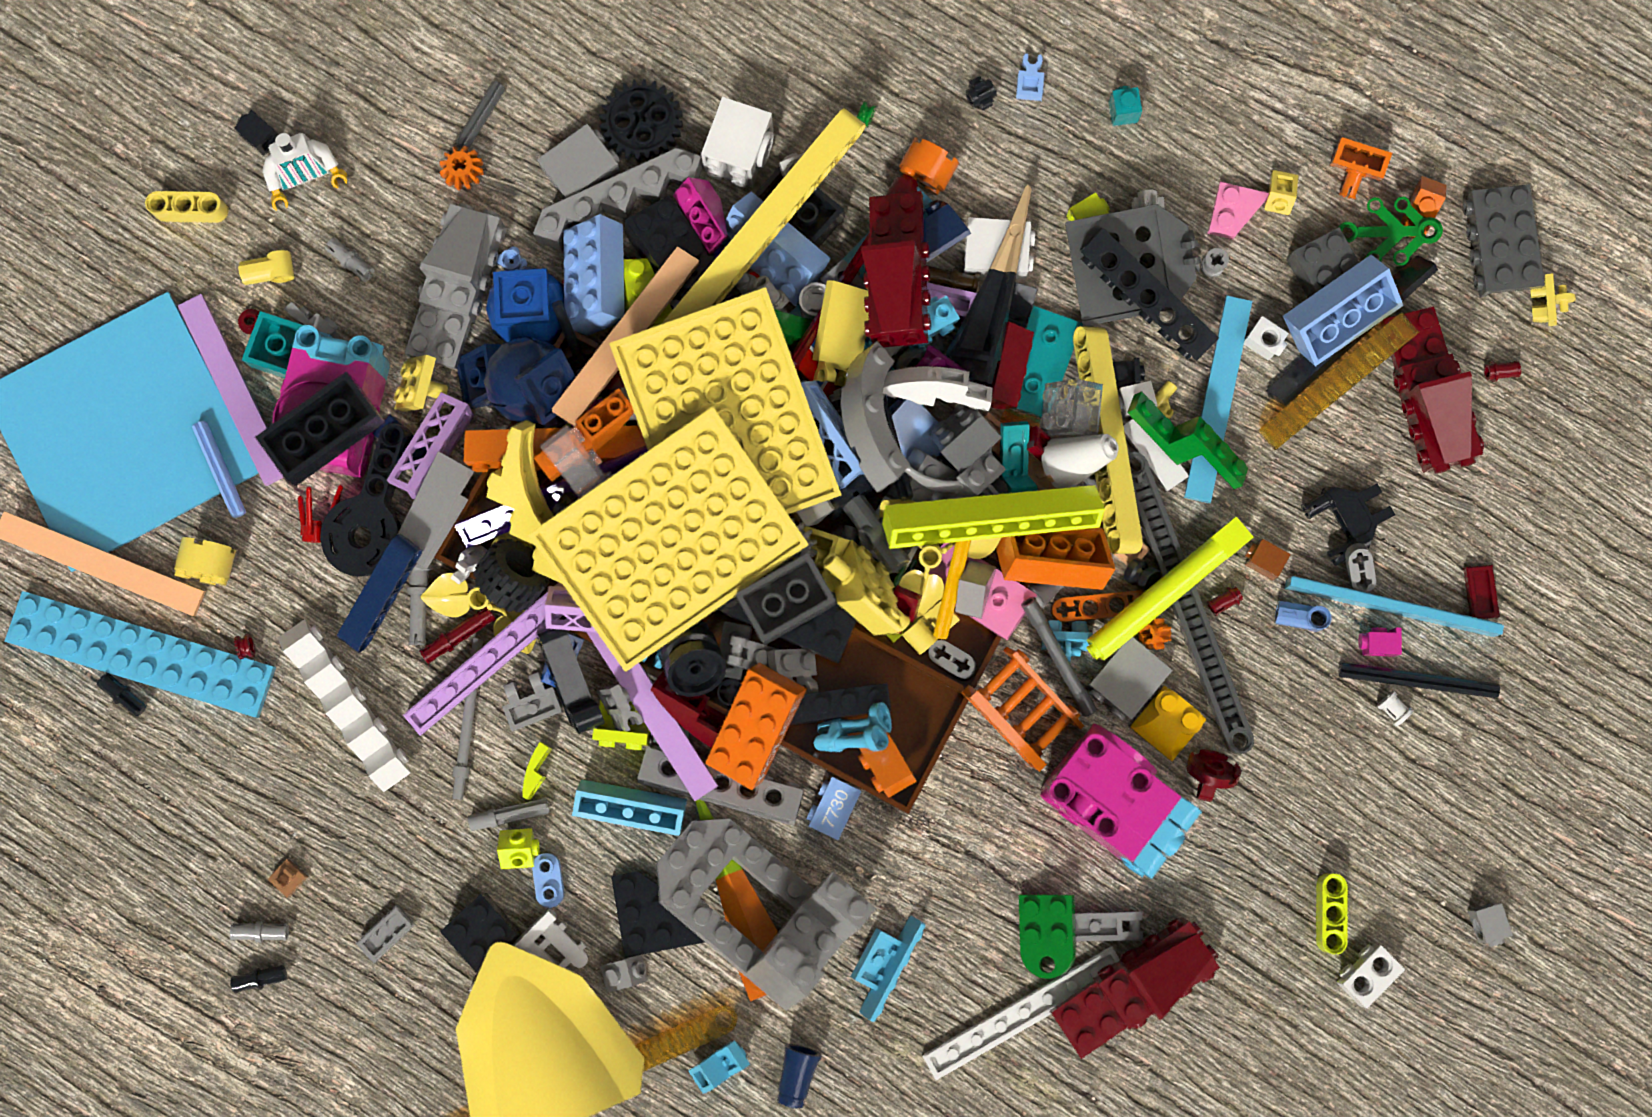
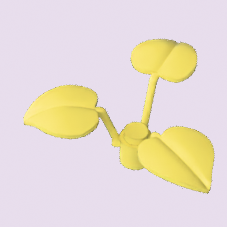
(932, 585)
(453, 600)

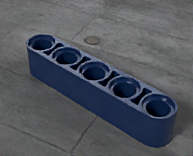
(379, 593)

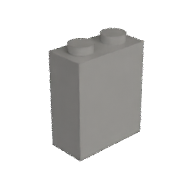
(579, 162)
(1128, 679)

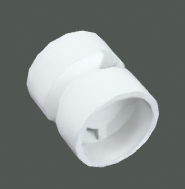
(811, 299)

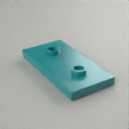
(1048, 357)

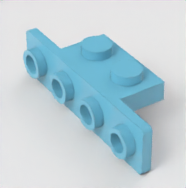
(883, 963)

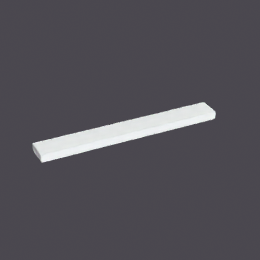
(1014, 1017)

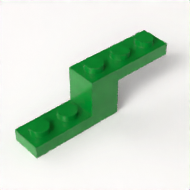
(1188, 440)

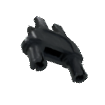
(1351, 515)

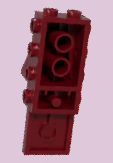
(897, 271)
(1435, 397)
(1137, 986)

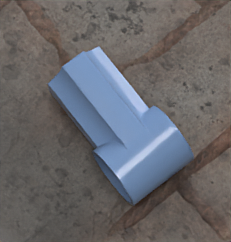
(1300, 616)

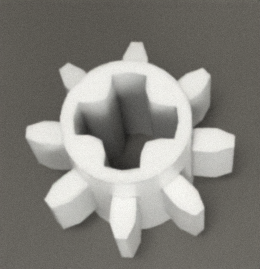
(1146, 198)

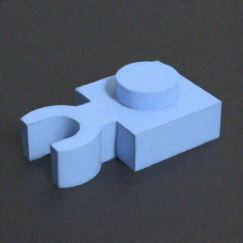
(1030, 81)

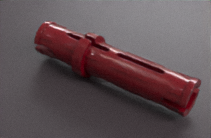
(462, 631)

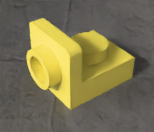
(1282, 192)

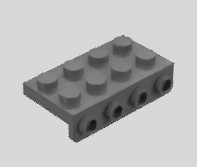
(1503, 240)

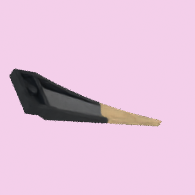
(982, 333)

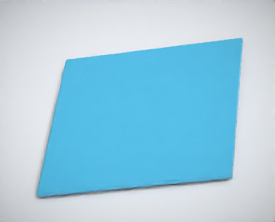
(111, 429)

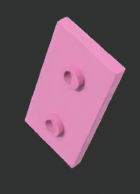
(1004, 601)

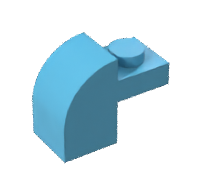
(719, 1066)

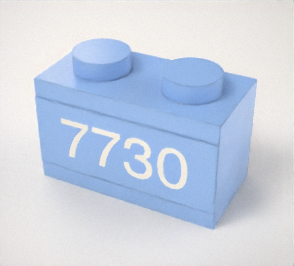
(834, 808)

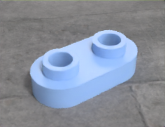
(548, 880)

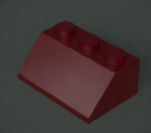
(1012, 367)

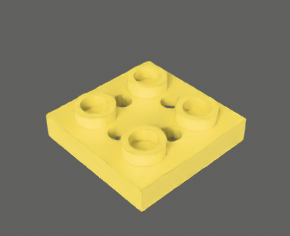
(417, 384)

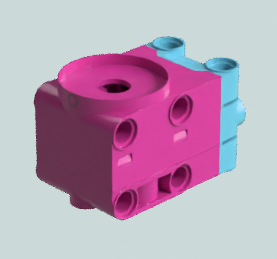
(318, 361)
(1119, 801)

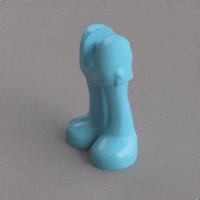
(835, 732)

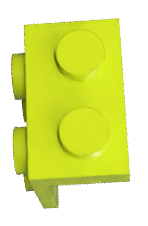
(608, 735)

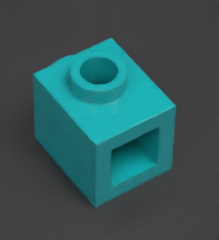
(1125, 106)

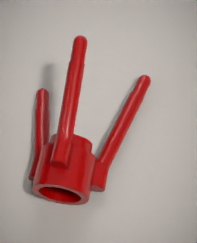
(310, 528)

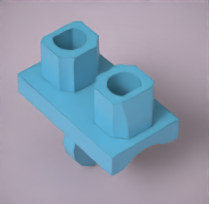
(1073, 641)

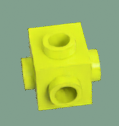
(517, 848)

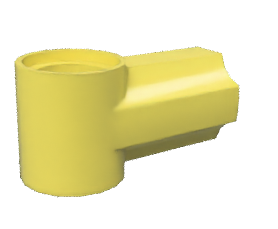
(275, 268)

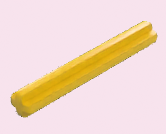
(951, 589)

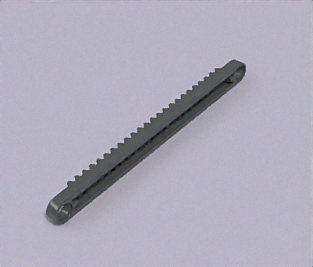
(1190, 612)

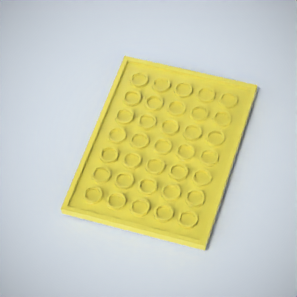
(742, 368)
(668, 539)

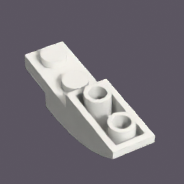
(928, 383)

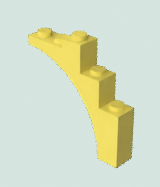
(518, 488)

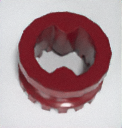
(245, 646)

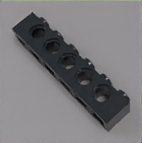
(1202, 336)

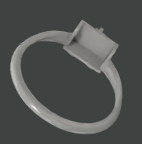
(972, 482)

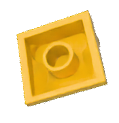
(1168, 723)

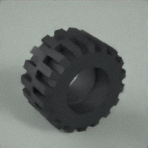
(508, 576)

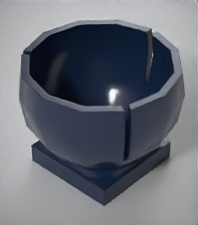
(527, 379)

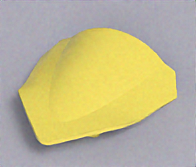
(541, 1042)

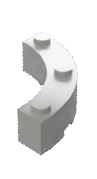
(866, 419)

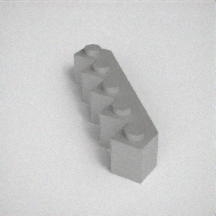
(617, 194)

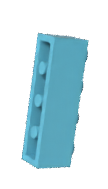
(629, 807)

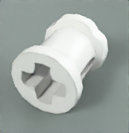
(1395, 708)

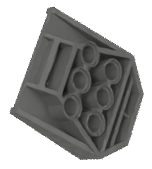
(1167, 241)

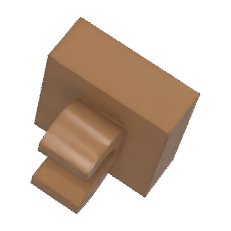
(287, 878)

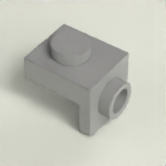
(624, 973)

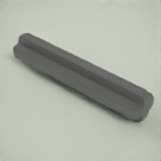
(480, 114)

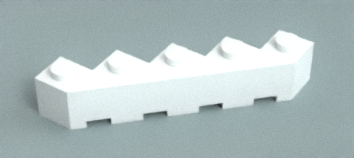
(345, 704)

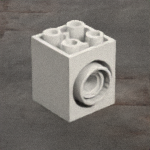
(738, 143)

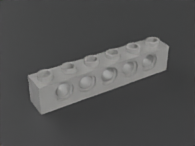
(784, 811)

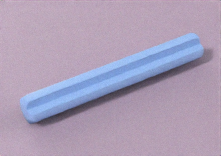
(219, 469)

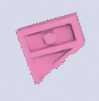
(1233, 209)

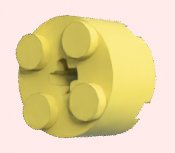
(204, 561)

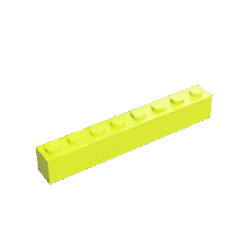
(992, 516)

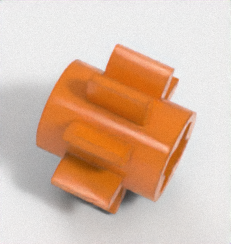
(1155, 634)

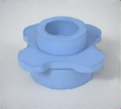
(511, 254)

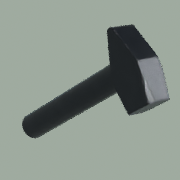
(578, 359)

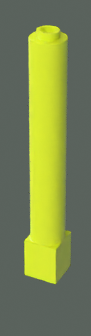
(1168, 589)

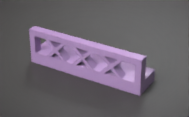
(444, 442)
(561, 602)

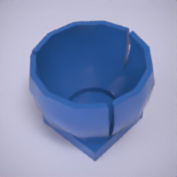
(522, 304)

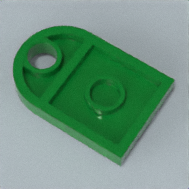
(1047, 930)

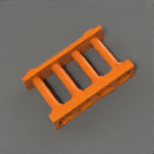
(998, 716)

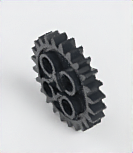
(621, 109)

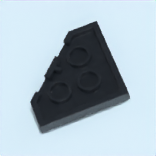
(645, 922)

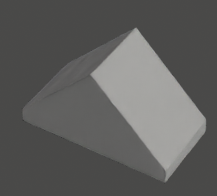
(974, 589)

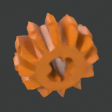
(458, 176)

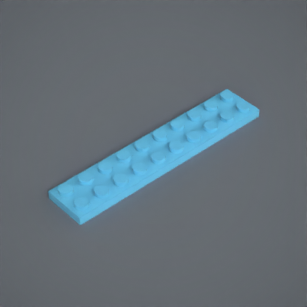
(140, 654)

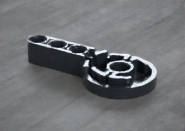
(366, 511)

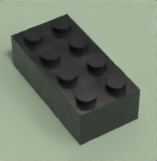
(320, 429)

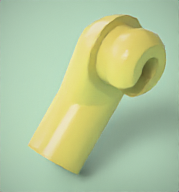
(1163, 396)

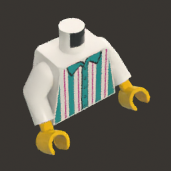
(296, 162)

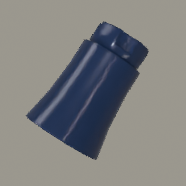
(797, 1074)

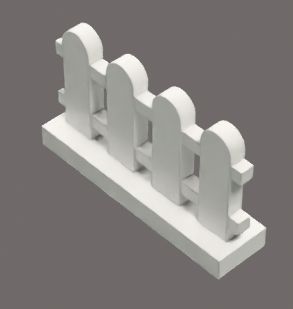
(553, 934)

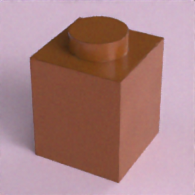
(1266, 559)

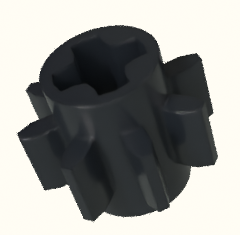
(981, 93)

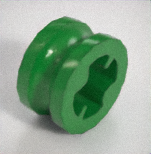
(866, 113)

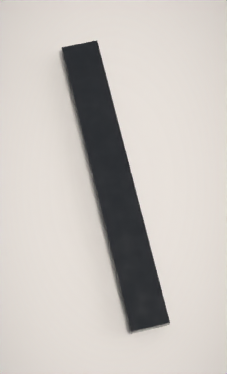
(1305, 373)

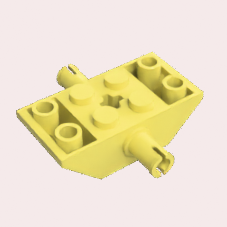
(865, 590)

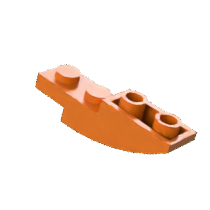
(596, 427)

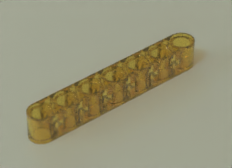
(1338, 381)

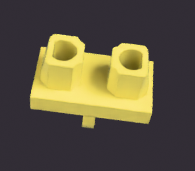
(1547, 312)

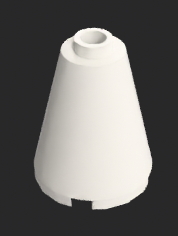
(1077, 458)

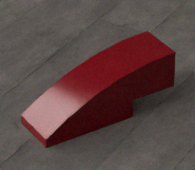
(690, 712)

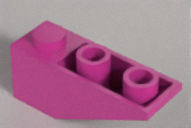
(703, 211)

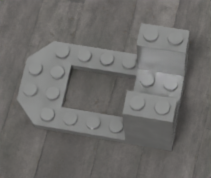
(804, 944)

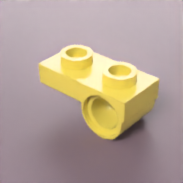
(921, 635)

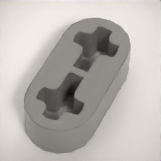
(1365, 567)
(956, 654)

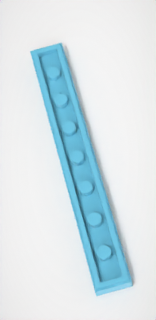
(1219, 391)
(1394, 606)

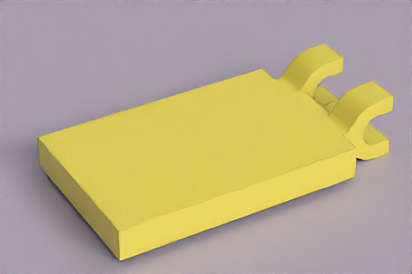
(840, 331)

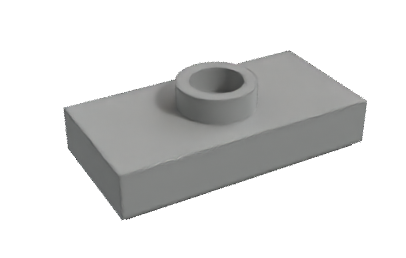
(385, 934)

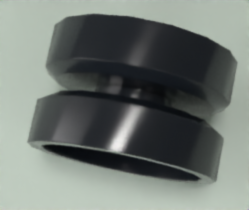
(693, 662)

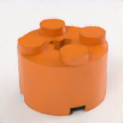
(928, 165)

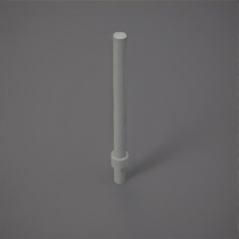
(461, 770)

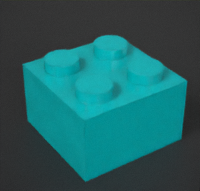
(270, 344)

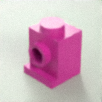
(1381, 643)

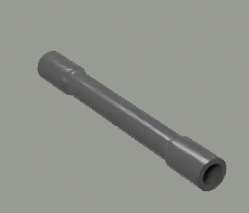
(1039, 621)

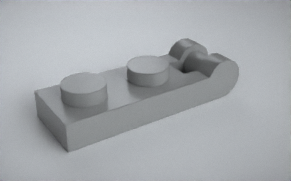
(751, 654)
(1108, 926)

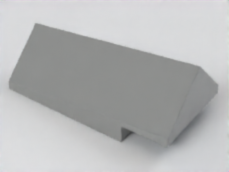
(436, 506)

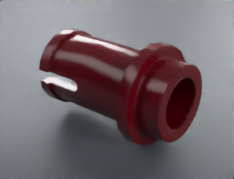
(1495, 371)
(1225, 600)

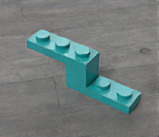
(1015, 457)

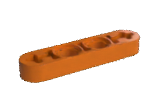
(1101, 600)

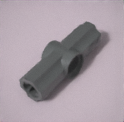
(873, 535)

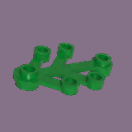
(1396, 230)

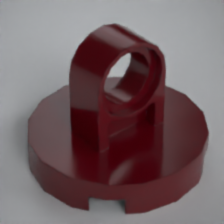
(1212, 772)

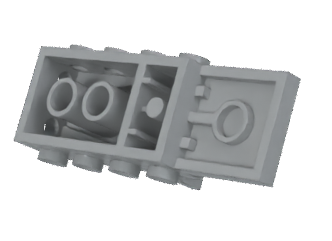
(455, 282)

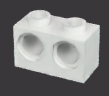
(1374, 982)

